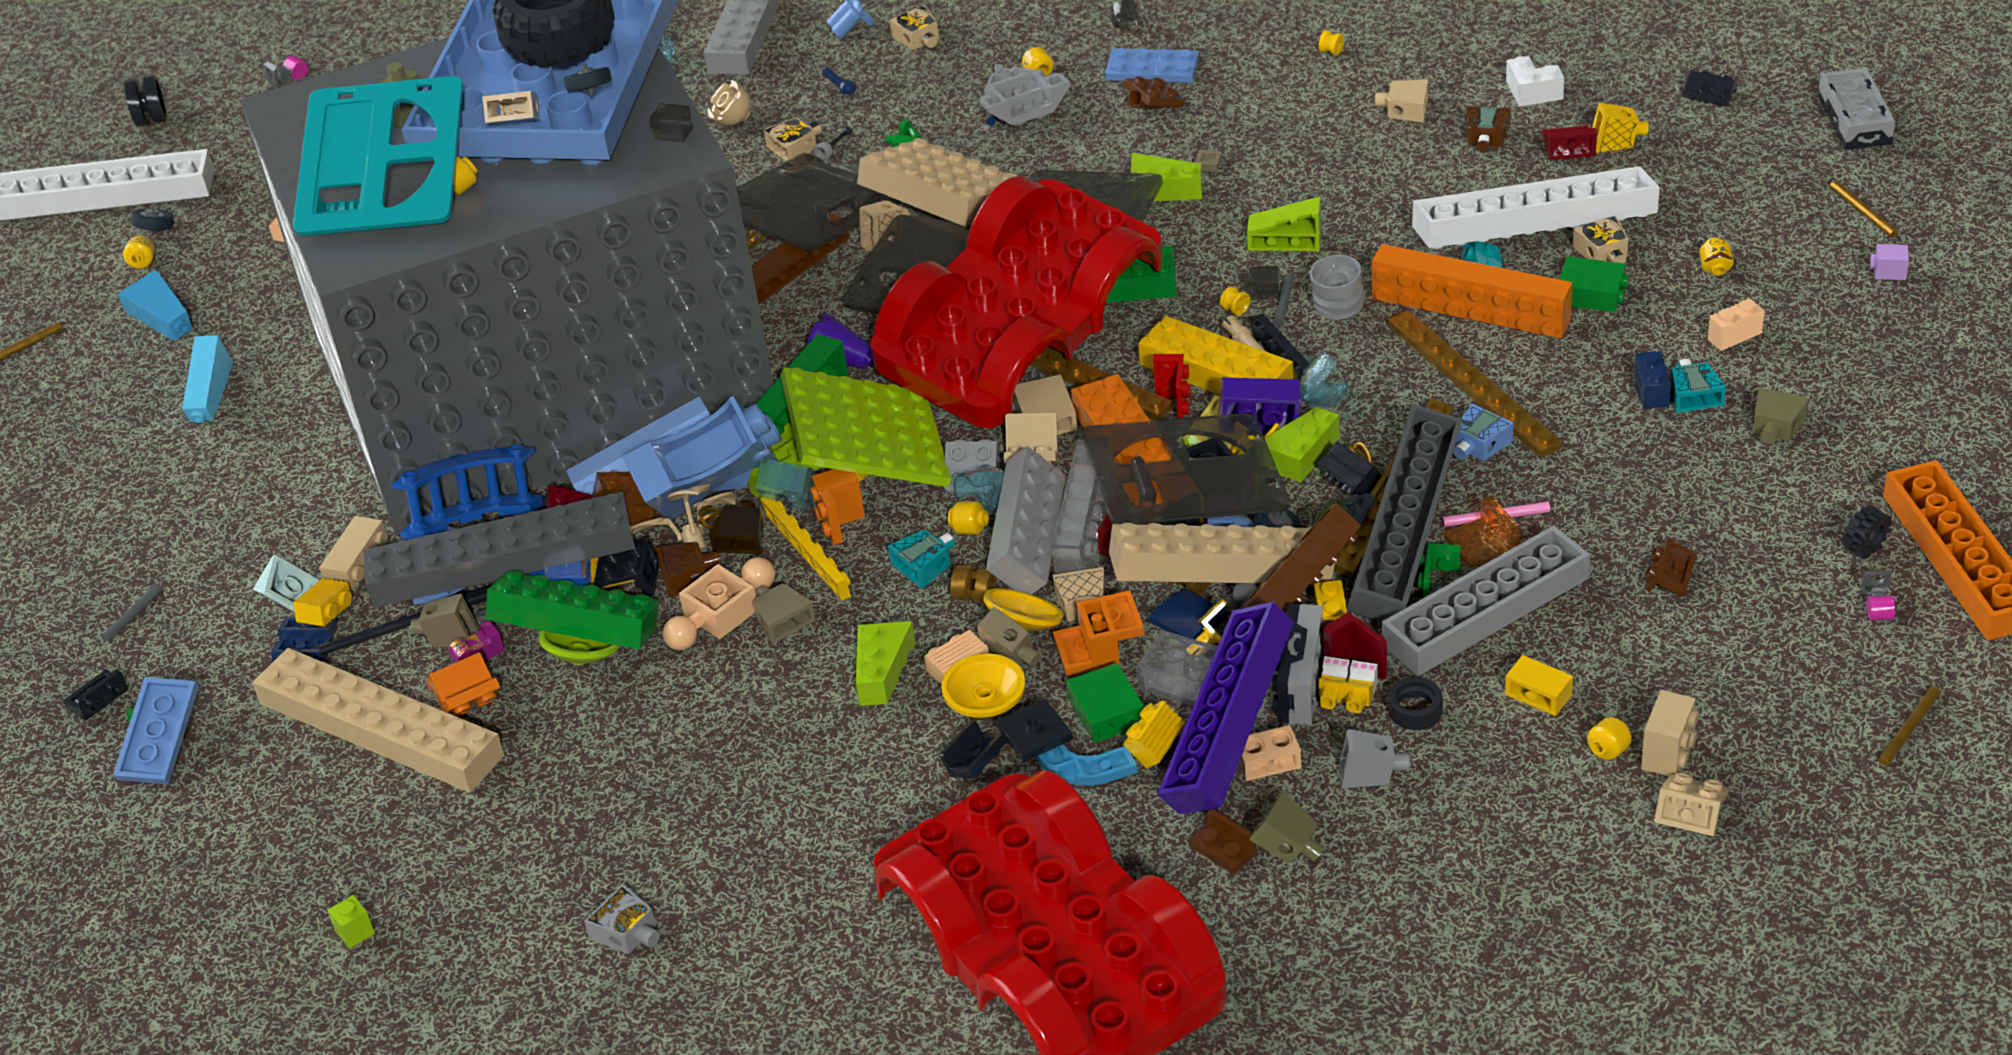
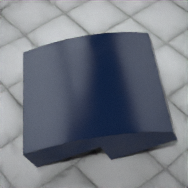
(1182, 614)
(303, 638)

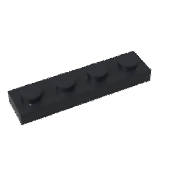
(1278, 344)

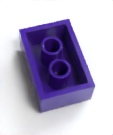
(1266, 399)

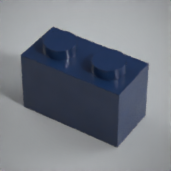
(1652, 380)

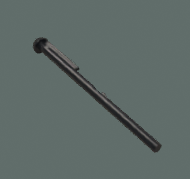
(471, 598)

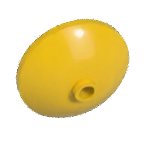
(1024, 608)
(983, 685)

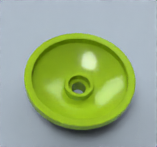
(574, 649)

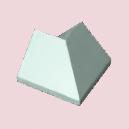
(283, 582)

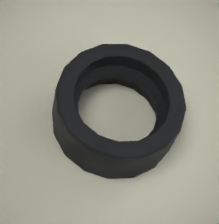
(1410, 718)

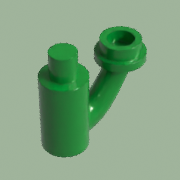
(905, 129)

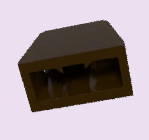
(738, 530)

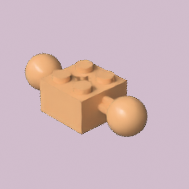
(717, 602)

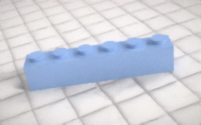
(611, 458)

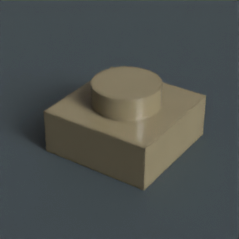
(1209, 160)

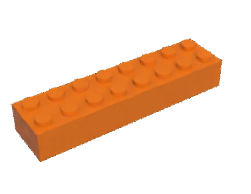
(1472, 290)
(1112, 403)
(1955, 543)

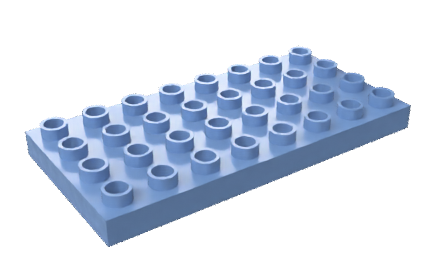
(570, 121)

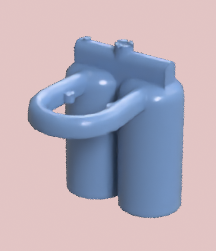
(847, 16)

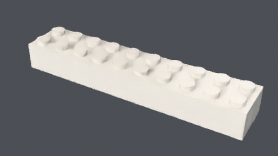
(105, 184)
(1534, 207)

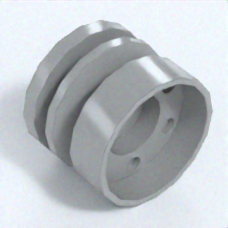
(1337, 287)

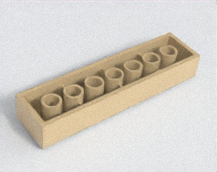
(1201, 552)

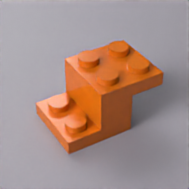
(837, 501)
(1101, 626)
(463, 685)

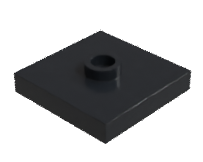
(1034, 730)

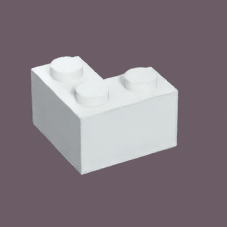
(1532, 84)

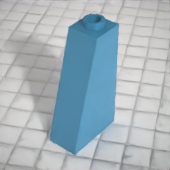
(156, 306)

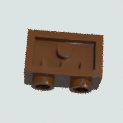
(1670, 567)
(1224, 842)

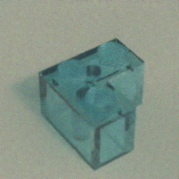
(786, 481)

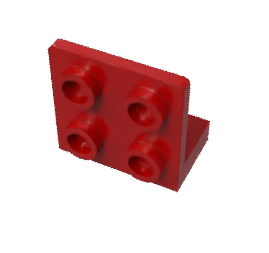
(1170, 380)

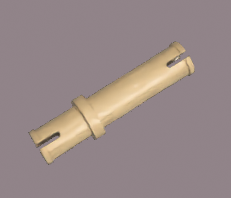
(1240, 333)

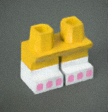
(1347, 684)

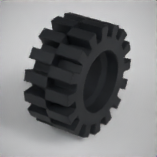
(1866, 531)

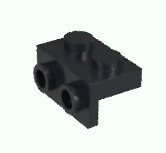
(1709, 88)
(96, 694)
(971, 751)

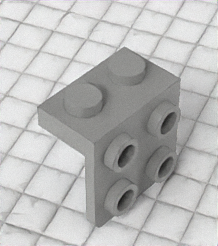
(966, 455)

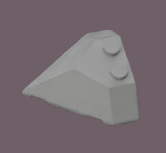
(1023, 94)

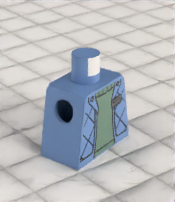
(1482, 434)

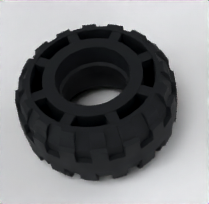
(553, 30)

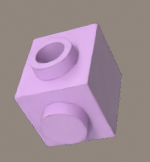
(1890, 261)

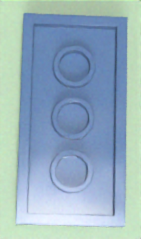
(1163, 64)
(156, 730)

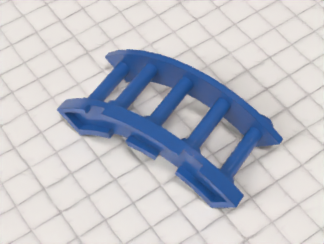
(466, 509)

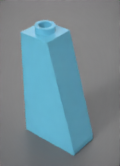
(206, 378)

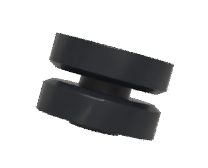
(145, 100)

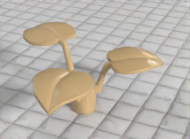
(690, 532)

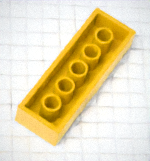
(1210, 355)

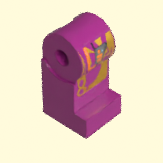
(485, 641)

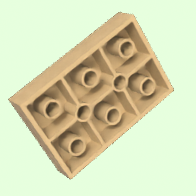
(931, 179)

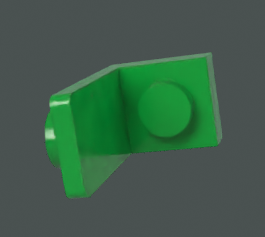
(1438, 557)

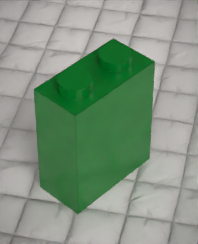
(1596, 283)
(1104, 702)

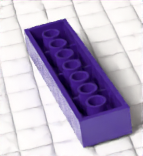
(1226, 709)

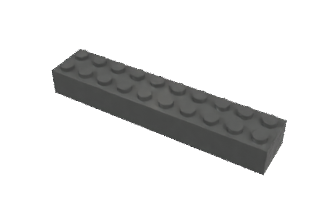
(1405, 514)
(491, 548)

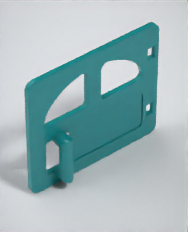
(351, 145)

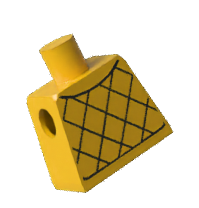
(1617, 127)

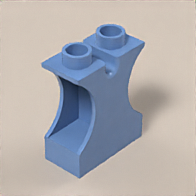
(707, 453)

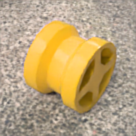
(1331, 42)
(1235, 301)

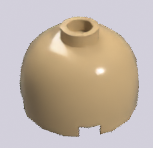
(730, 104)

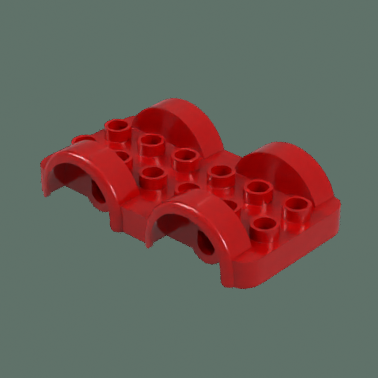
(1026, 281)
(1053, 925)

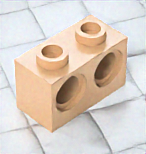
(1270, 753)

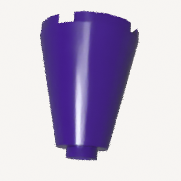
(857, 350)

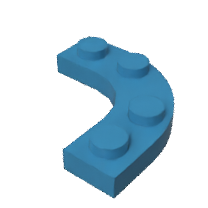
(1088, 769)

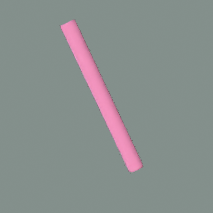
(1514, 511)

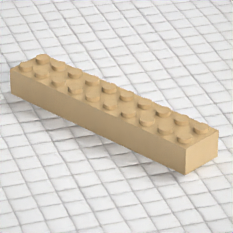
(379, 719)

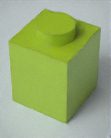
(351, 921)

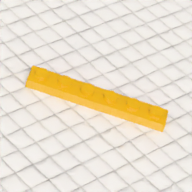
(808, 550)

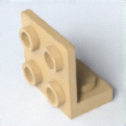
(1034, 431)
(1690, 803)

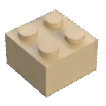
(1669, 733)

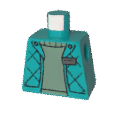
(1696, 387)
(921, 556)

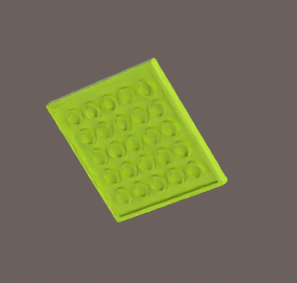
(864, 427)

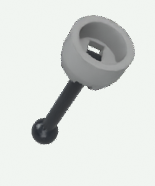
(826, 147)

